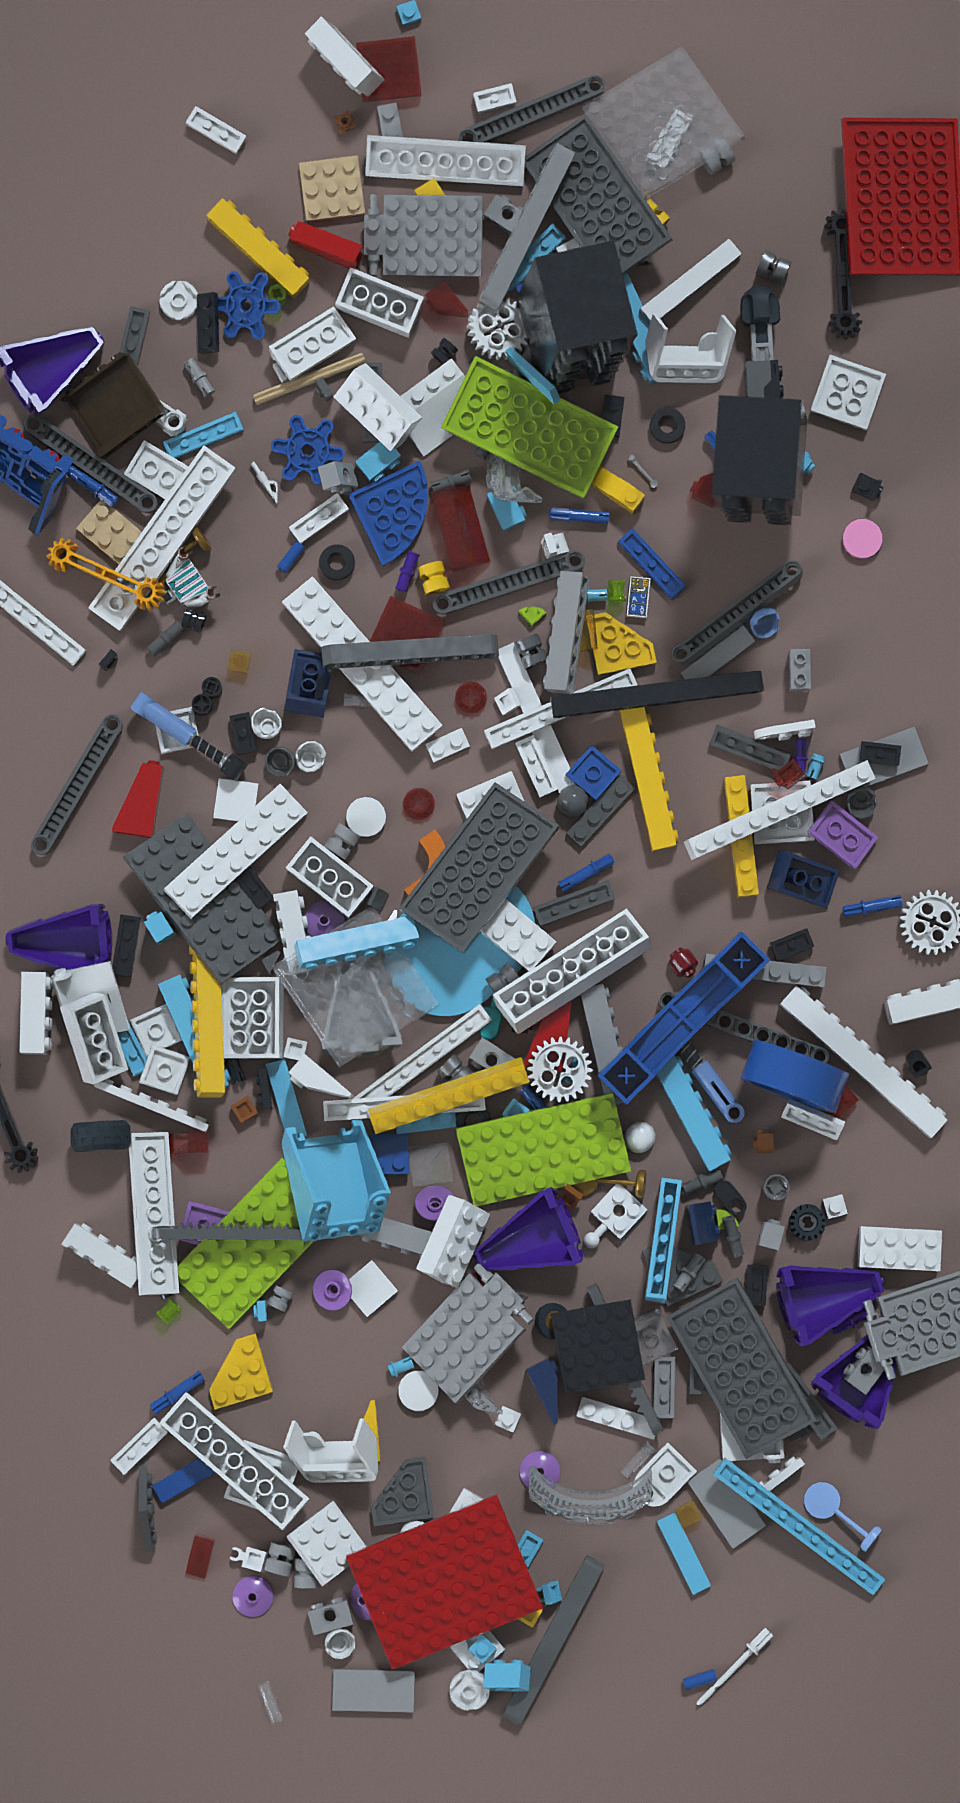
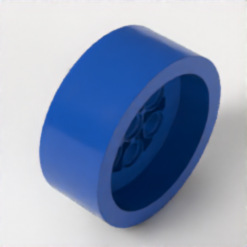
(794, 1076)

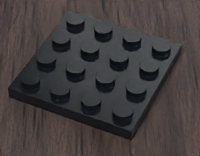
(598, 1346)

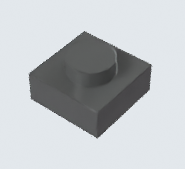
(323, 390)

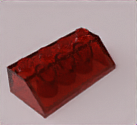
(460, 527)

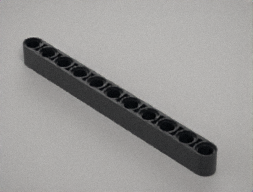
(656, 694)

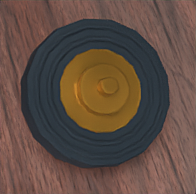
(543, 1319)

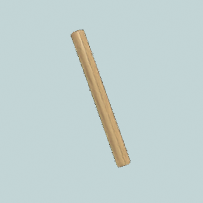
(308, 379)

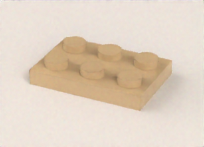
(109, 531)

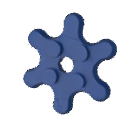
(233, 305)
(302, 437)

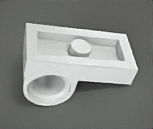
(554, 545)

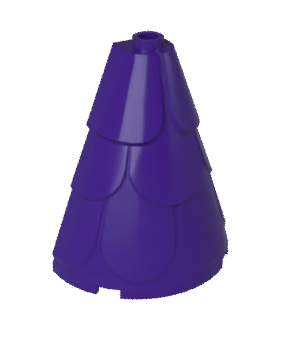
(48, 365)
(65, 939)
(533, 1237)
(822, 1298)
(848, 1399)

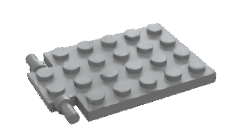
(425, 235)
(916, 1325)
(468, 1333)

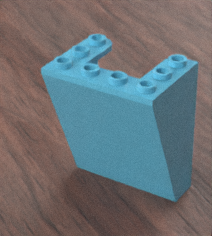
(335, 1183)

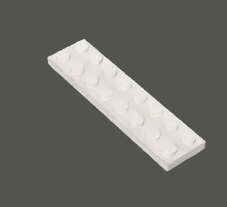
(445, 160)
(235, 851)
(153, 1207)

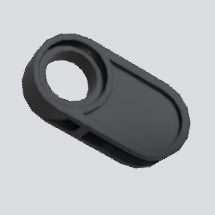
(727, 1194)

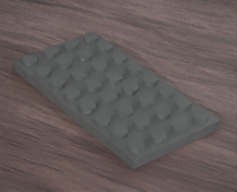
(599, 197)
(479, 868)
(228, 929)
(741, 1368)

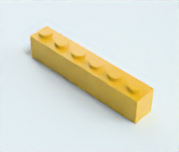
(258, 248)
(743, 848)

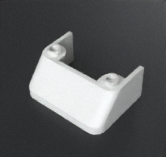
(689, 363)
(335, 1459)

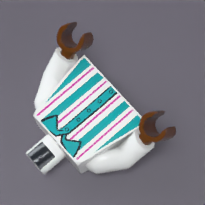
(187, 583)

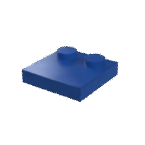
(593, 773)
(391, 1153)

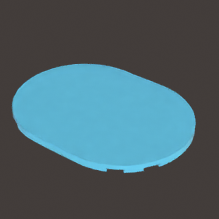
(456, 977)

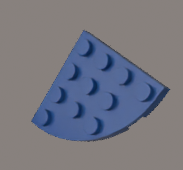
(393, 510)

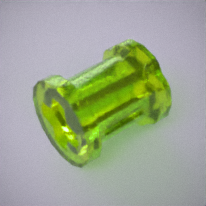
(275, 289)
(616, 591)
(168, 1311)

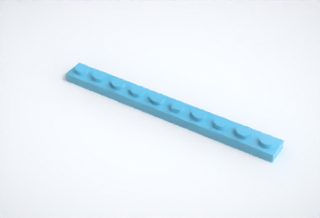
(798, 1526)

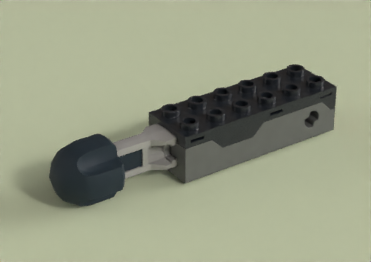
(760, 312)

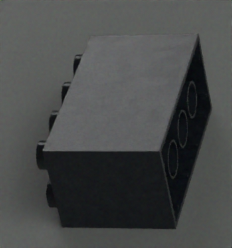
(577, 315)
(759, 458)

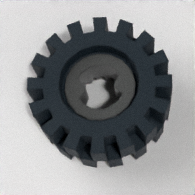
(797, 1226)

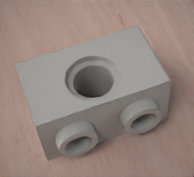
(495, 211)
(338, 477)
(799, 670)
(484, 1049)
(770, 1234)
(866, 1380)
(321, 1624)

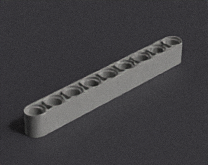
(526, 226)

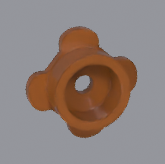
(343, 128)

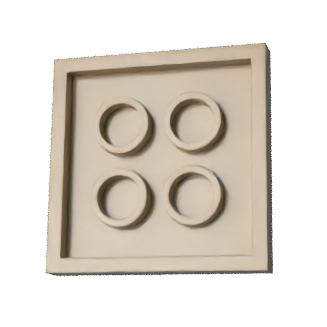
(332, 188)

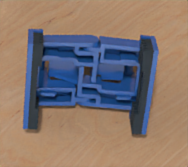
(15, 458)

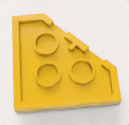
(620, 646)
(241, 1375)

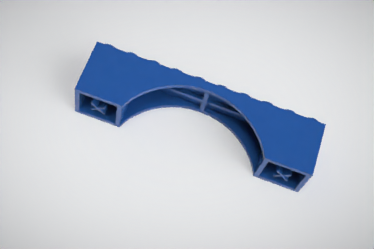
(683, 1017)

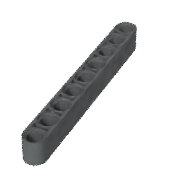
(410, 651)
(754, 1028)
(554, 1637)

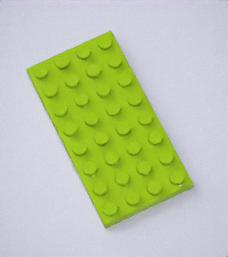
(527, 428)
(543, 1149)
(236, 1273)

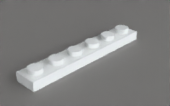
(160, 1107)

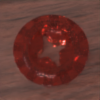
(464, 704)
(418, 813)

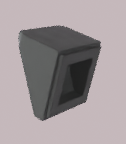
(378, 899)
(271, 960)

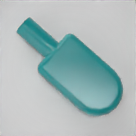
(491, 1030)

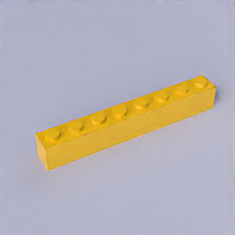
(649, 779)
(207, 1029)
(448, 1095)

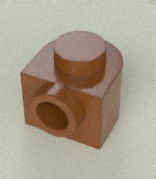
(764, 1141)

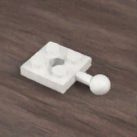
(604, 1213)

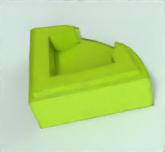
(532, 614)
(721, 1214)

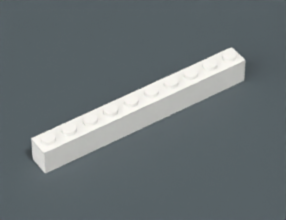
(779, 810)
(863, 1061)

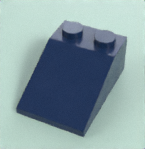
(307, 684)
(802, 879)
(702, 1223)
(545, 1381)

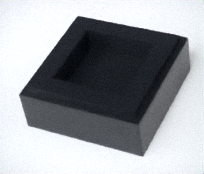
(108, 660)

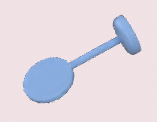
(823, 1502)

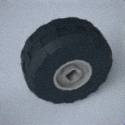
(100, 1136)

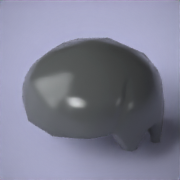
(280, 761)
(572, 801)
(861, 802)

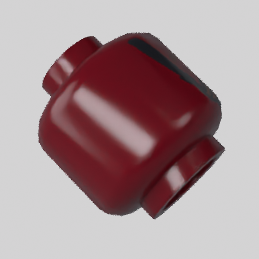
(683, 962)

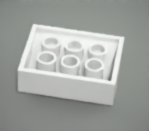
(432, 401)
(252, 1018)
(313, 1077)

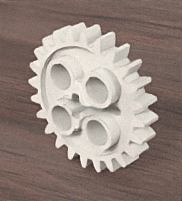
(491, 315)
(925, 939)
(542, 1064)

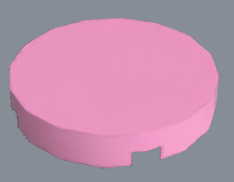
(862, 538)

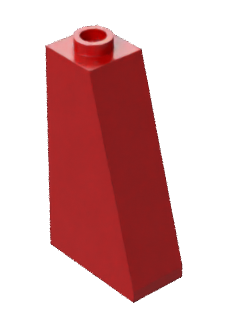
(326, 245)
(141, 804)
(551, 1026)

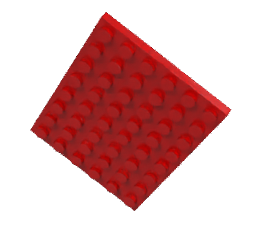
(902, 196)
(444, 1581)

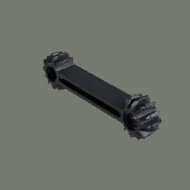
(842, 279)
(6, 1114)

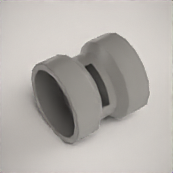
(277, 1302)

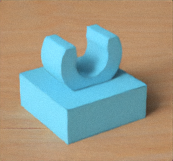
(551, 1592)

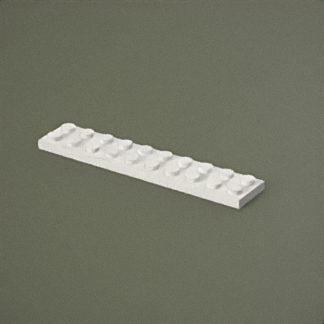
(164, 534)
(377, 684)

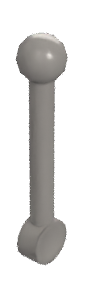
(653, 483)

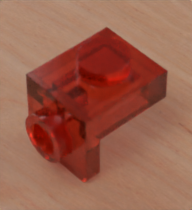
(788, 774)
(847, 1101)

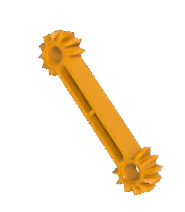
(106, 574)

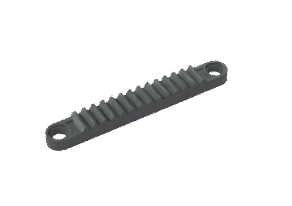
(534, 111)
(91, 463)
(508, 582)
(737, 613)
(77, 784)
(228, 1232)
(638, 1389)

